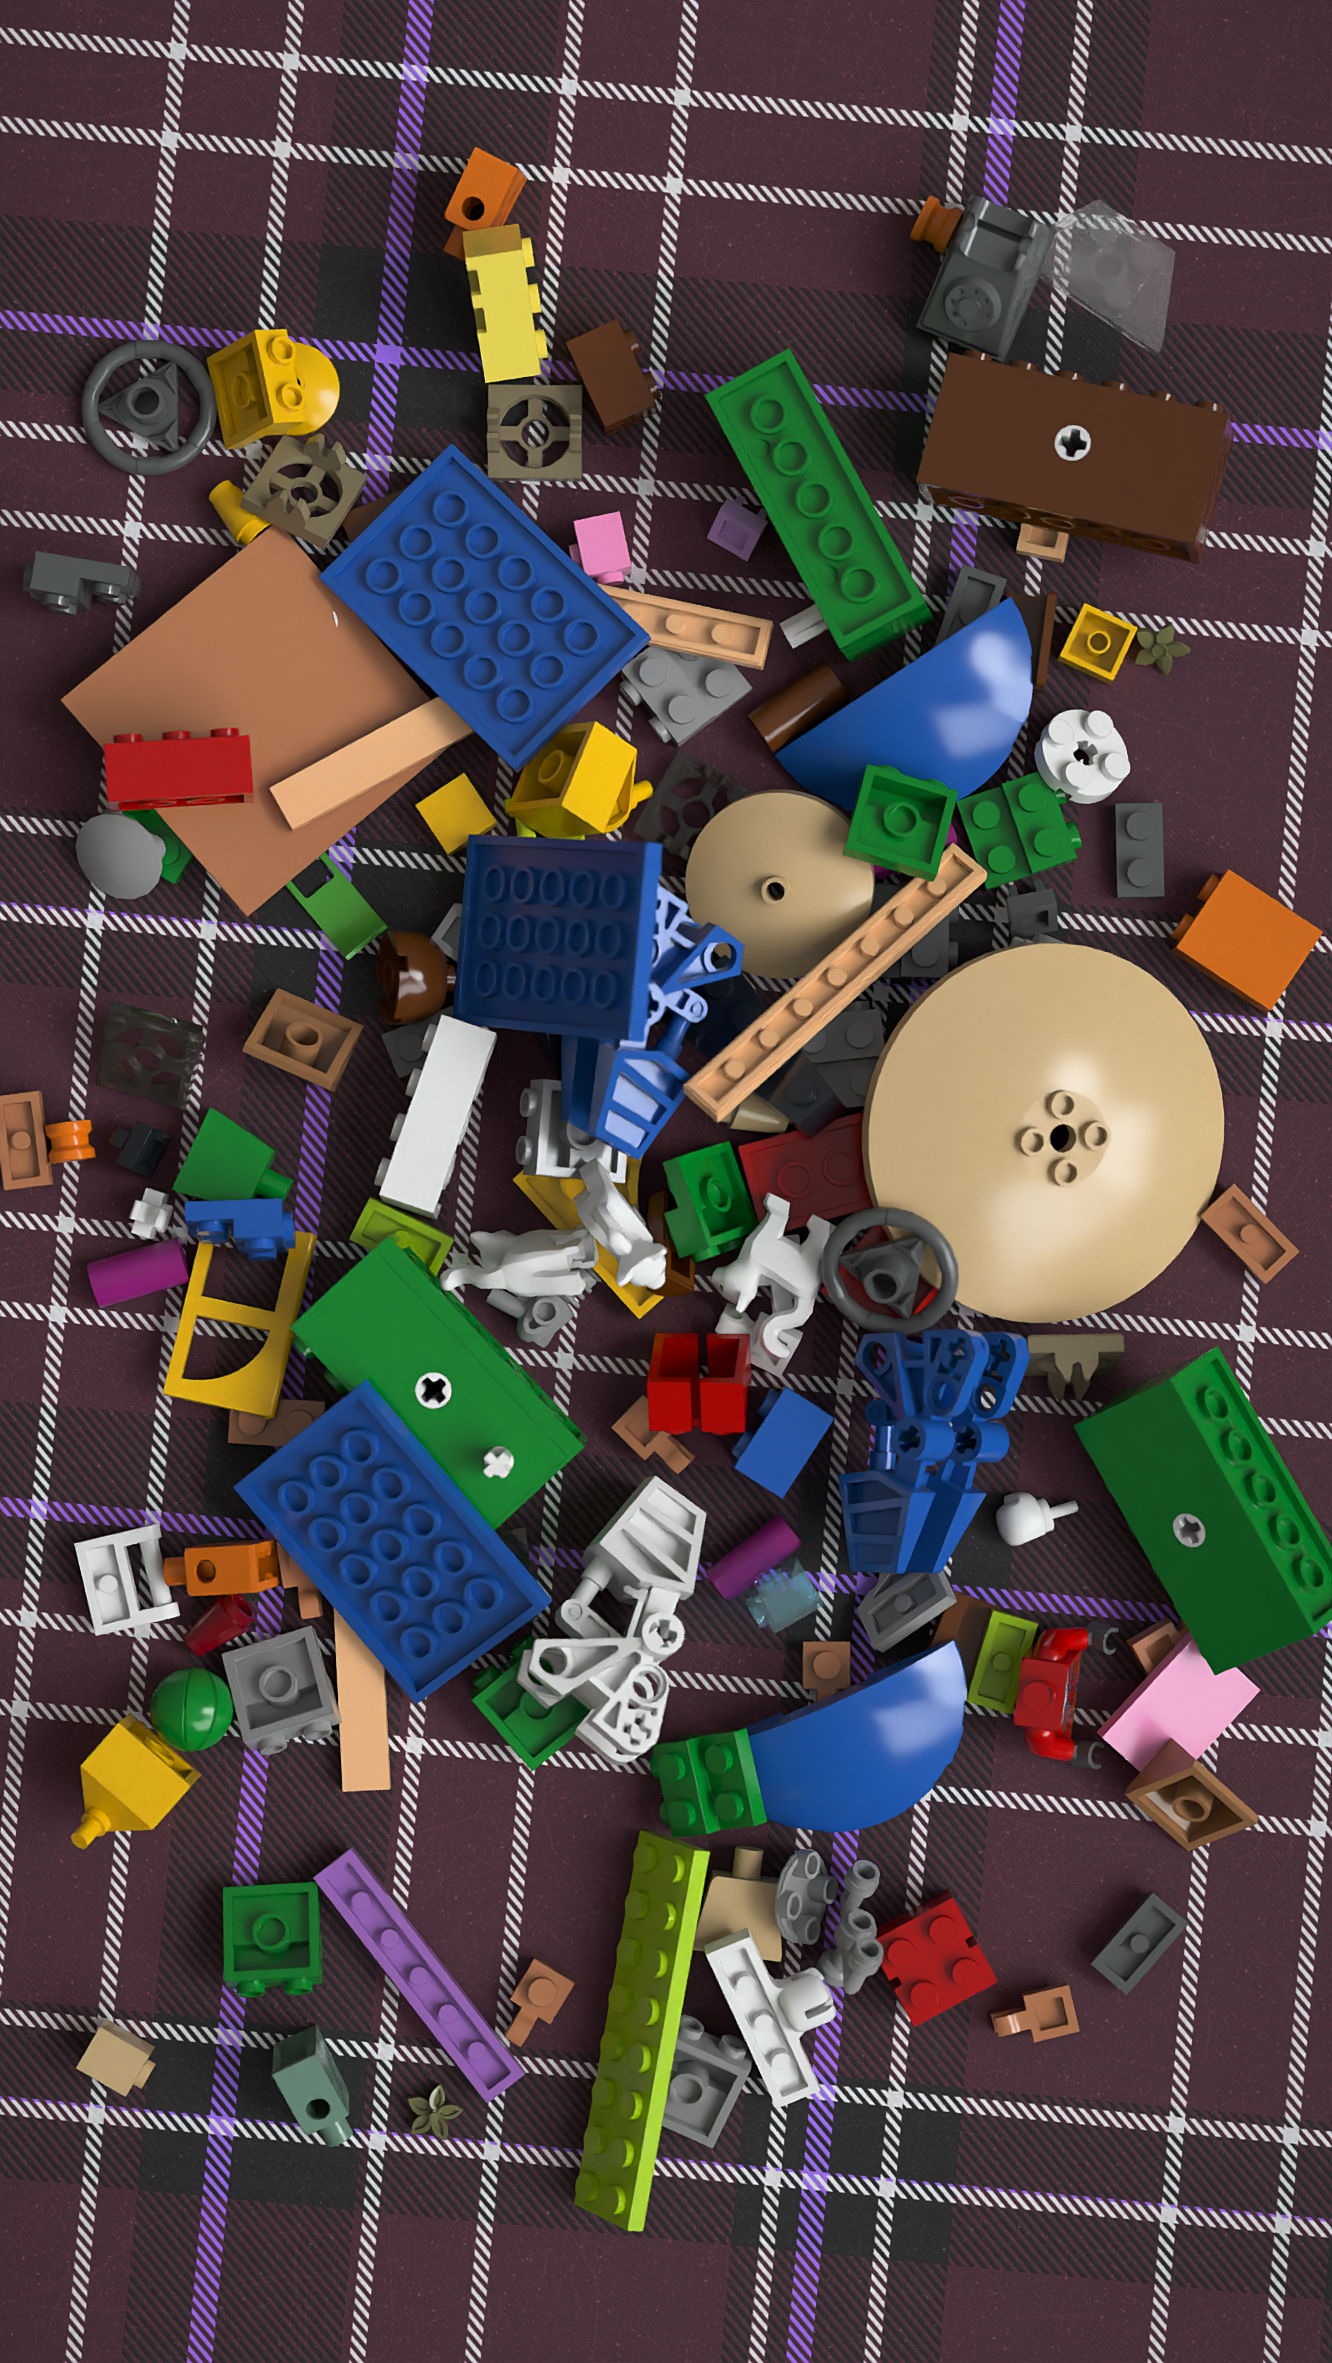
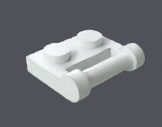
(111, 1583)

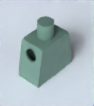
(312, 2085)

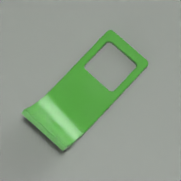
(341, 912)

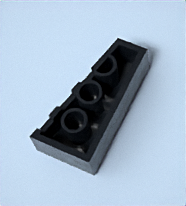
(795, 1088)

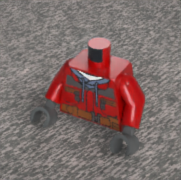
(1050, 1690)

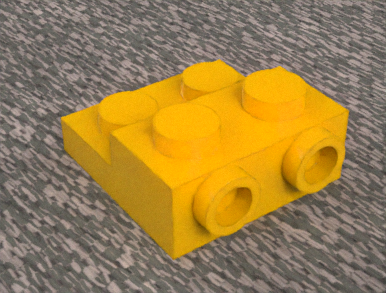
(257, 387)

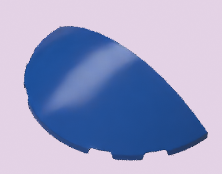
(934, 719)
(863, 1748)

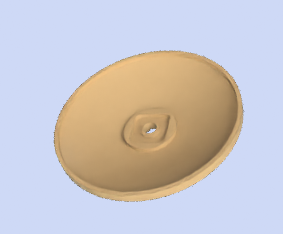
(968, 1115)

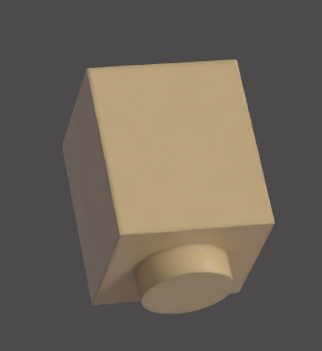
(117, 2058)

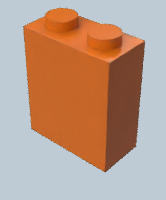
(1244, 940)

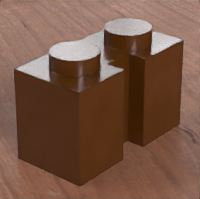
(612, 376)

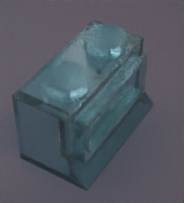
(783, 1597)

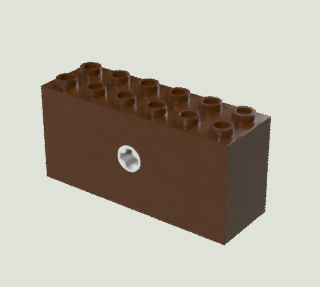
(1076, 456)

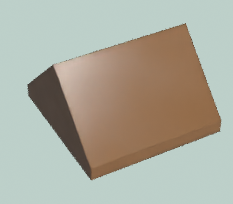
(304, 1039)
(1188, 1799)

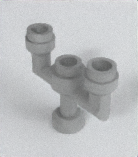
(857, 1949)

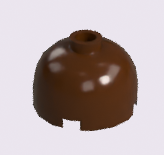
(412, 977)

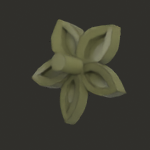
(1159, 647)
(433, 2112)

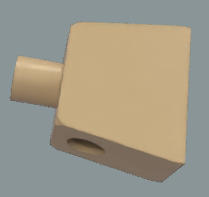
(741, 1901)

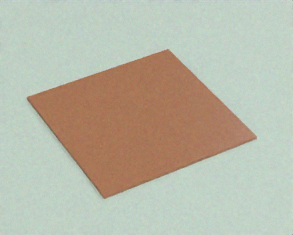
(266, 658)

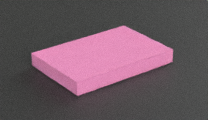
(1180, 1703)

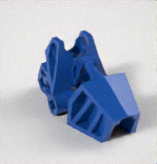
(628, 1089)
(911, 1515)

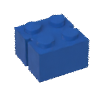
(781, 1439)

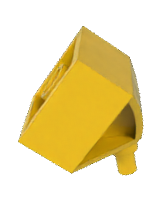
(579, 784)
(130, 1782)

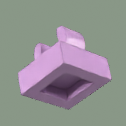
(738, 528)

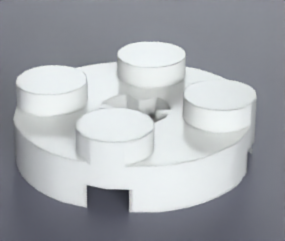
(1098, 739)

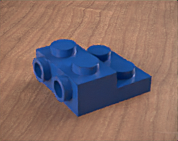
(257, 1225)

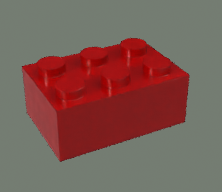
(178, 770)

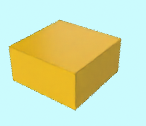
(1097, 643)
(456, 813)

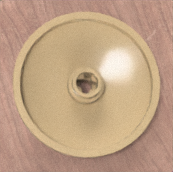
(785, 841)

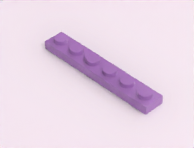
(419, 1975)

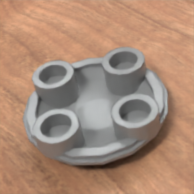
(119, 855)
(803, 1896)

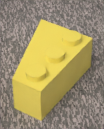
(504, 302)

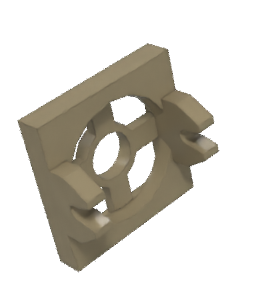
(504, 397)
(293, 515)
(1073, 1360)

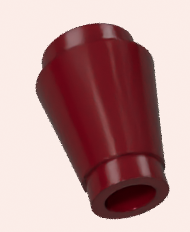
(221, 1622)

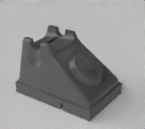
(987, 278)

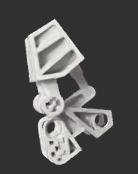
(644, 1560)

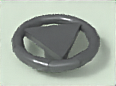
(149, 407)
(889, 1270)

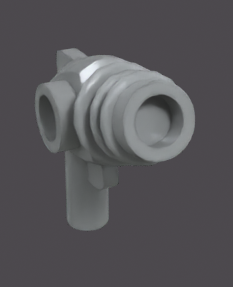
(539, 1315)

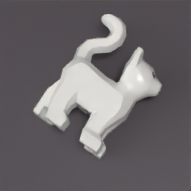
(619, 1229)
(781, 1260)
(528, 1263)

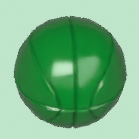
(191, 1709)

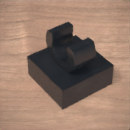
(140, 1148)

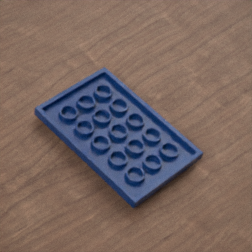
(484, 607)
(557, 935)
(392, 1542)

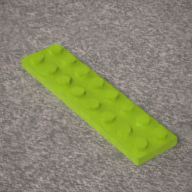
(641, 2029)

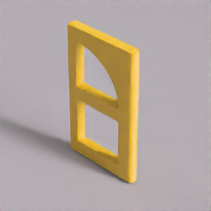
(258, 1384)

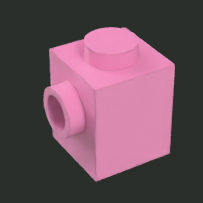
(602, 549)

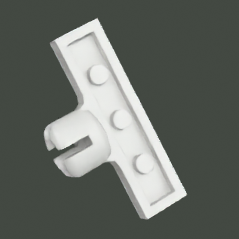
(772, 2013)

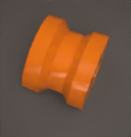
(936, 224)
(69, 1141)

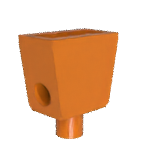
(487, 183)
(239, 1567)

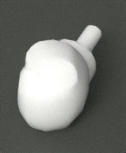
(1026, 1518)

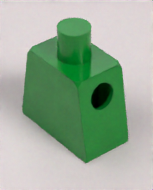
(230, 1164)

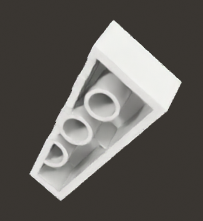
(436, 1116)

